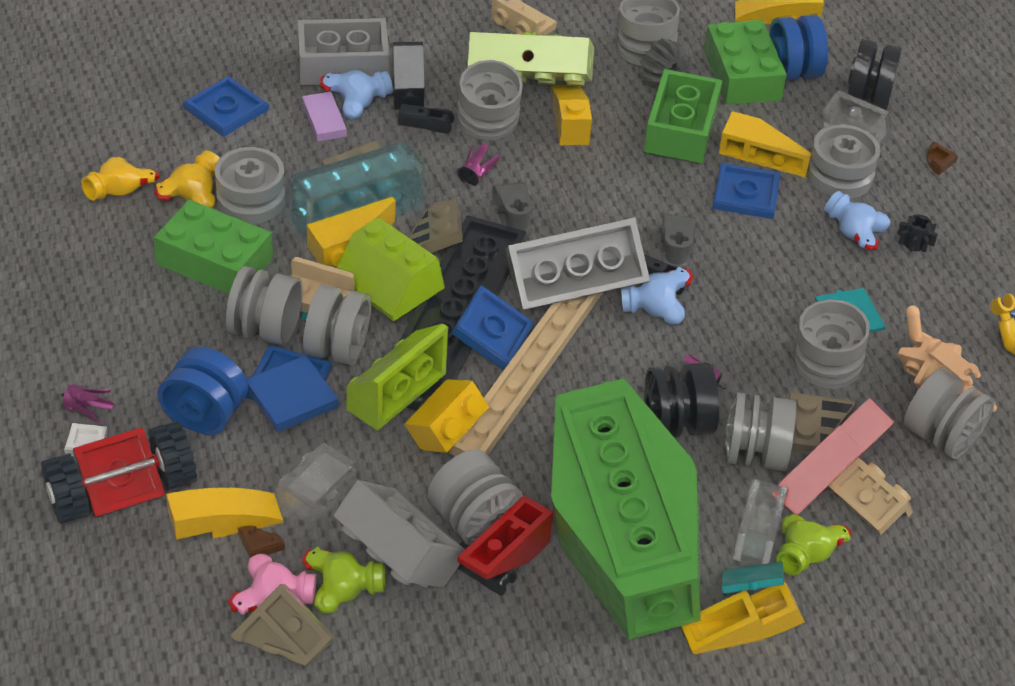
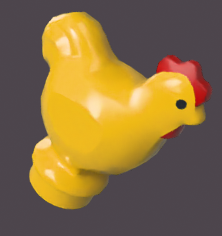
(116, 178)
(191, 181)

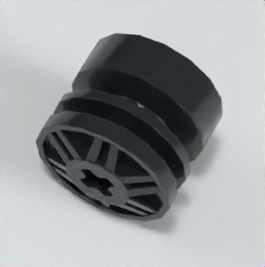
(686, 400)

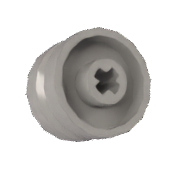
(843, 160)
(250, 184)
(337, 324)

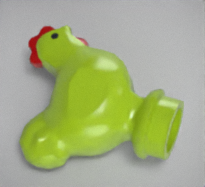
(808, 542)
(342, 578)

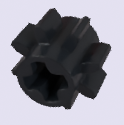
(917, 233)

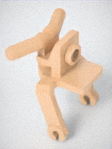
(932, 354)

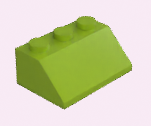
(391, 268)
(399, 376)

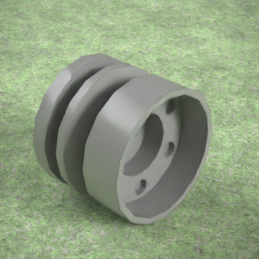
(643, 24)
(489, 99)
(264, 305)
(831, 343)
(948, 412)
(760, 431)
(471, 494)

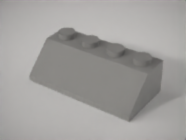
(577, 263)

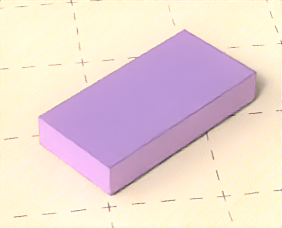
(324, 116)

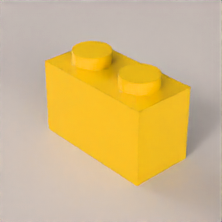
(446, 415)

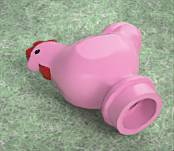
(266, 578)

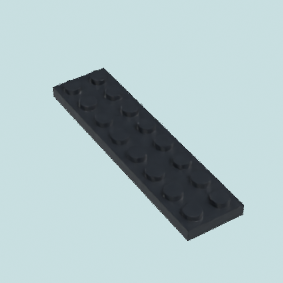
(466, 266)

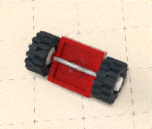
(119, 472)

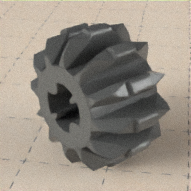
(661, 56)

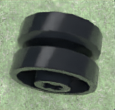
(872, 74)

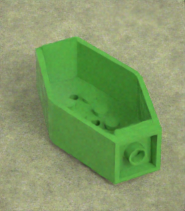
(614, 438)

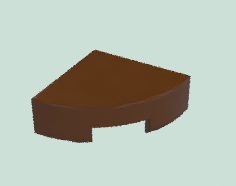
(940, 158)
(260, 541)

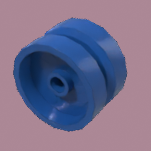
(800, 45)
(203, 390)

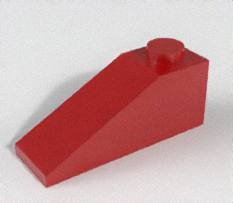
(510, 540)

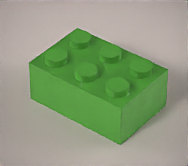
(745, 62)
(683, 116)
(211, 245)

